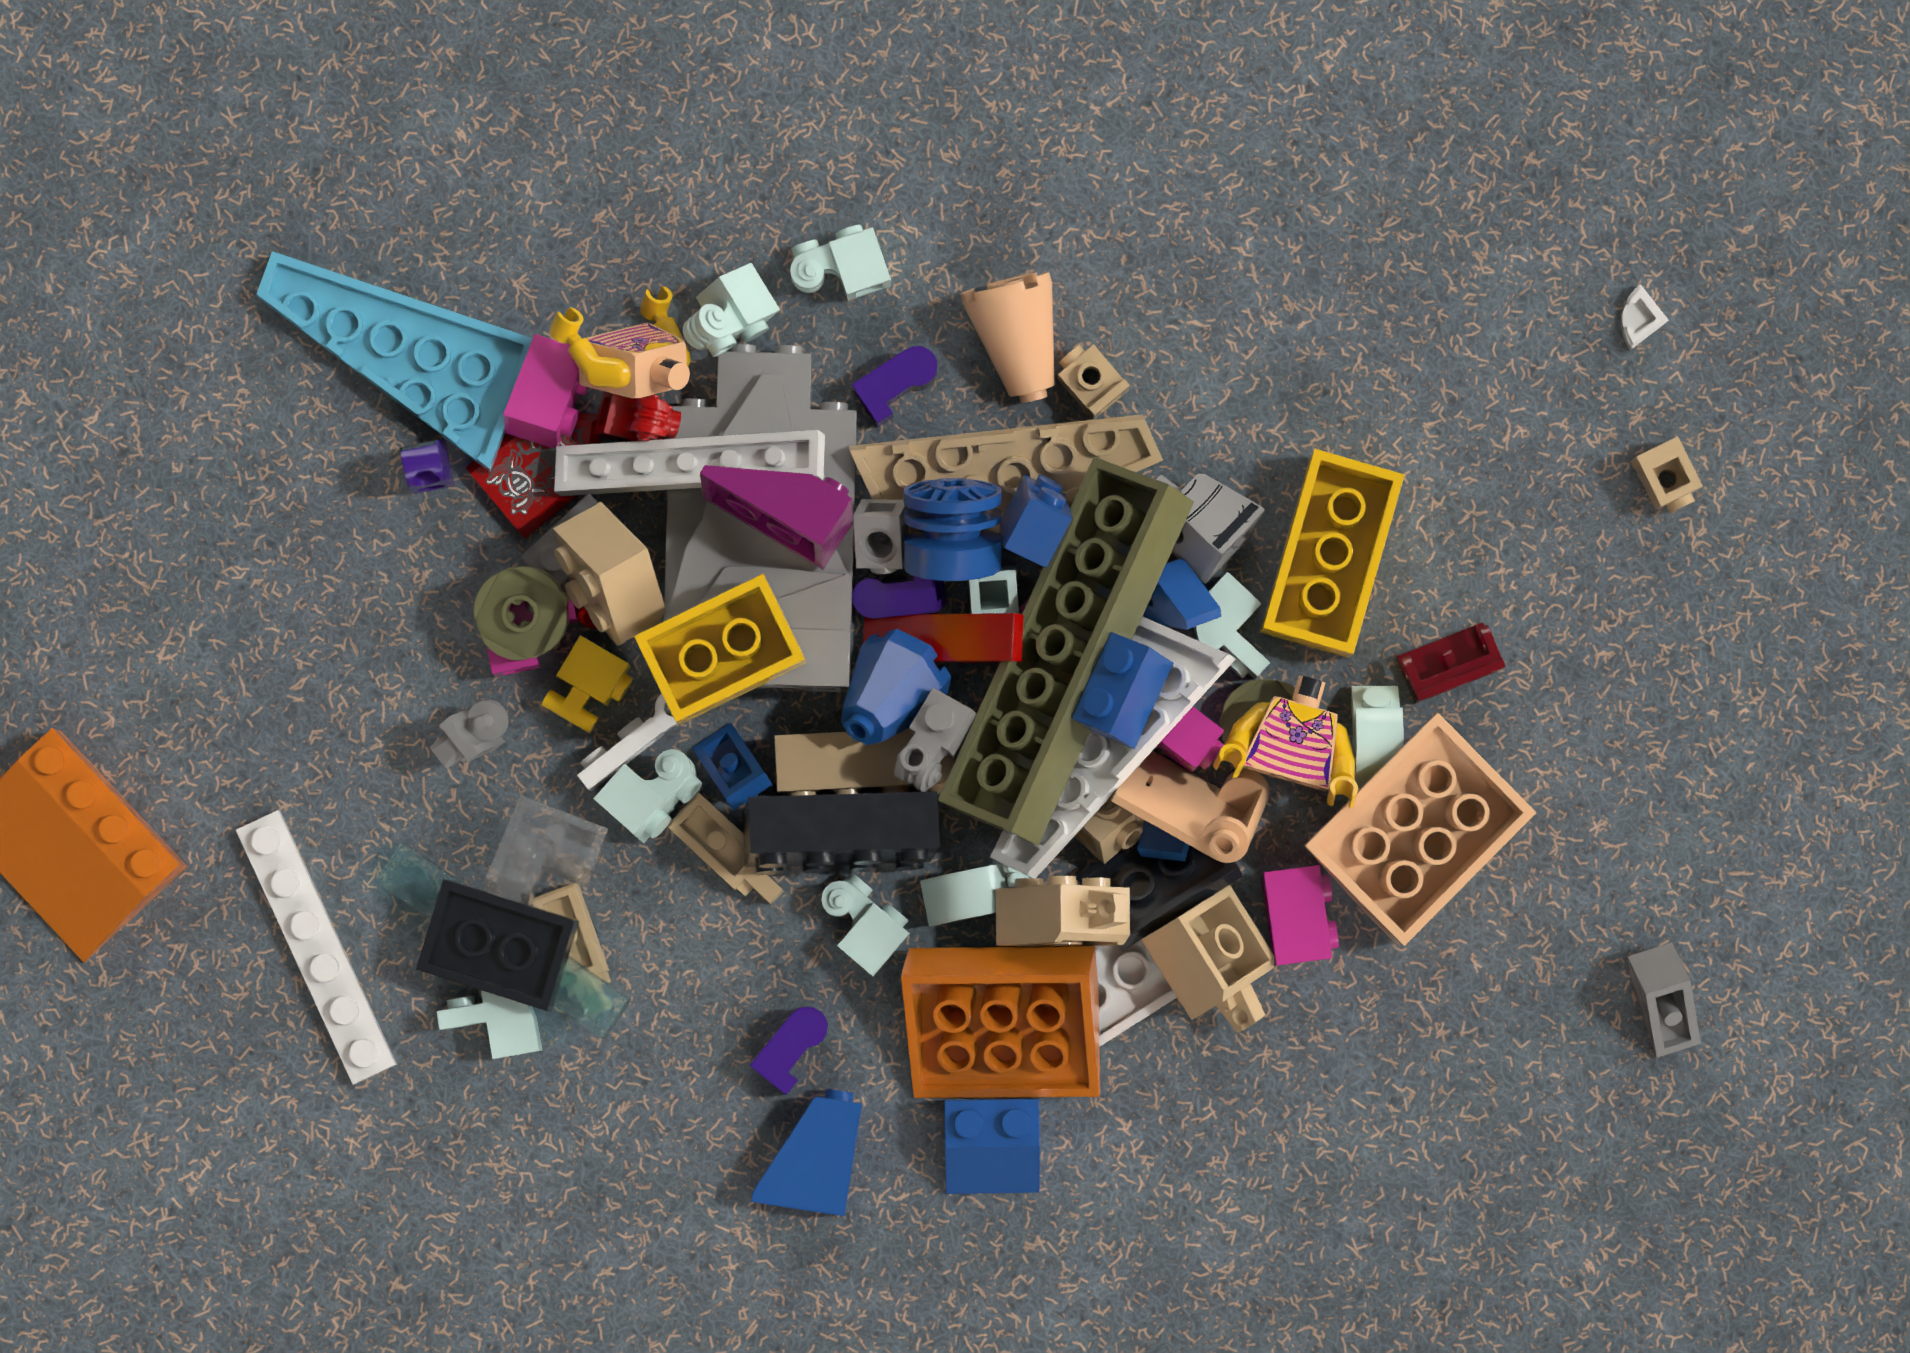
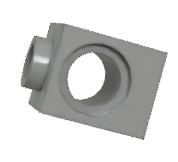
(884, 517)

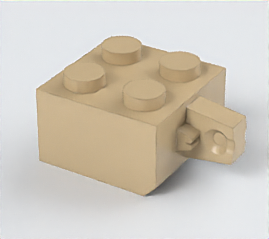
(609, 573)
(1062, 913)
(1213, 959)

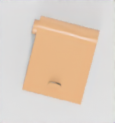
(1194, 810)

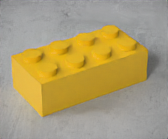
(1332, 553)

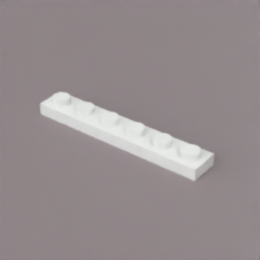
(678, 462)
(316, 947)

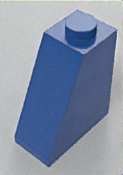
(816, 1159)

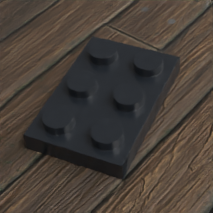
(1162, 886)
(497, 945)

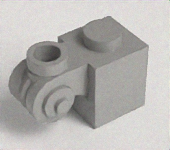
(938, 733)

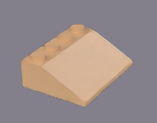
(1419, 830)

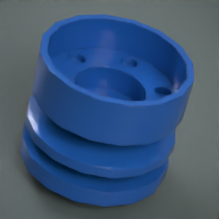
(952, 529)

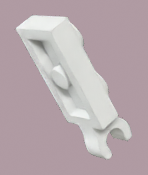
(634, 740)

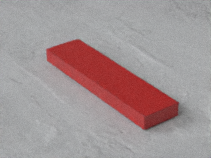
(959, 636)

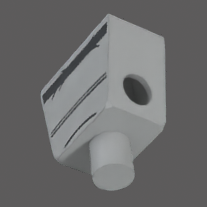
(1215, 525)

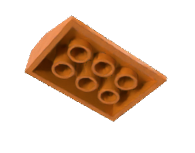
(77, 845)
(1002, 1021)

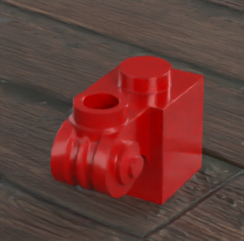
(636, 418)

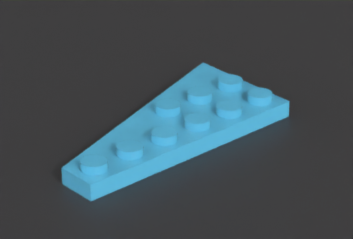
(424, 357)

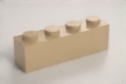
(842, 764)

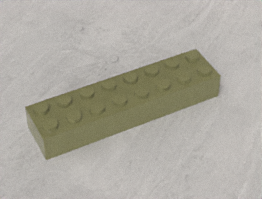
(1093, 586)

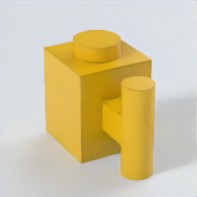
(592, 674)

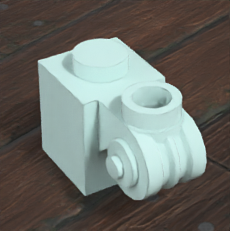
(851, 257)
(731, 309)
(646, 804)
(874, 931)

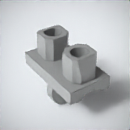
(471, 733)

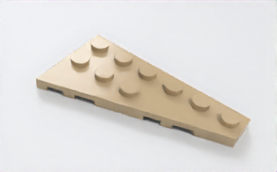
(1005, 455)

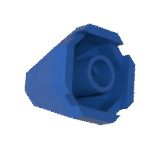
(890, 686)

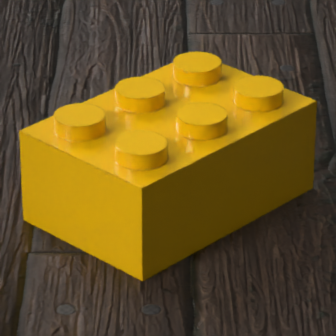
(720, 649)

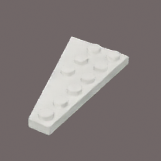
(1106, 763)

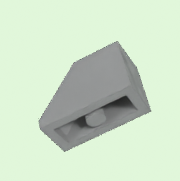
(1665, 999)

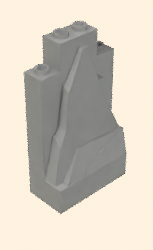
(717, 552)

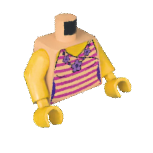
(631, 359)
(1294, 743)

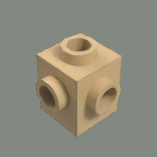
(1110, 830)

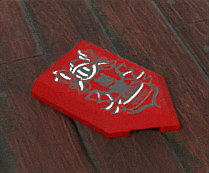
(525, 477)

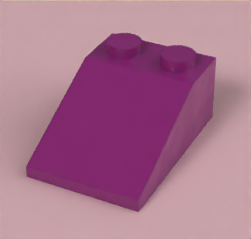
(784, 506)

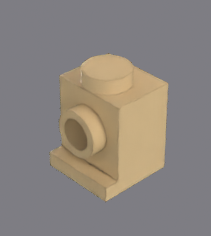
(1096, 397)
(1673, 459)

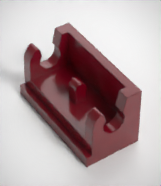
(1450, 662)

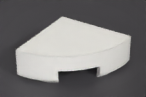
(1640, 317)

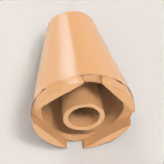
(1017, 331)

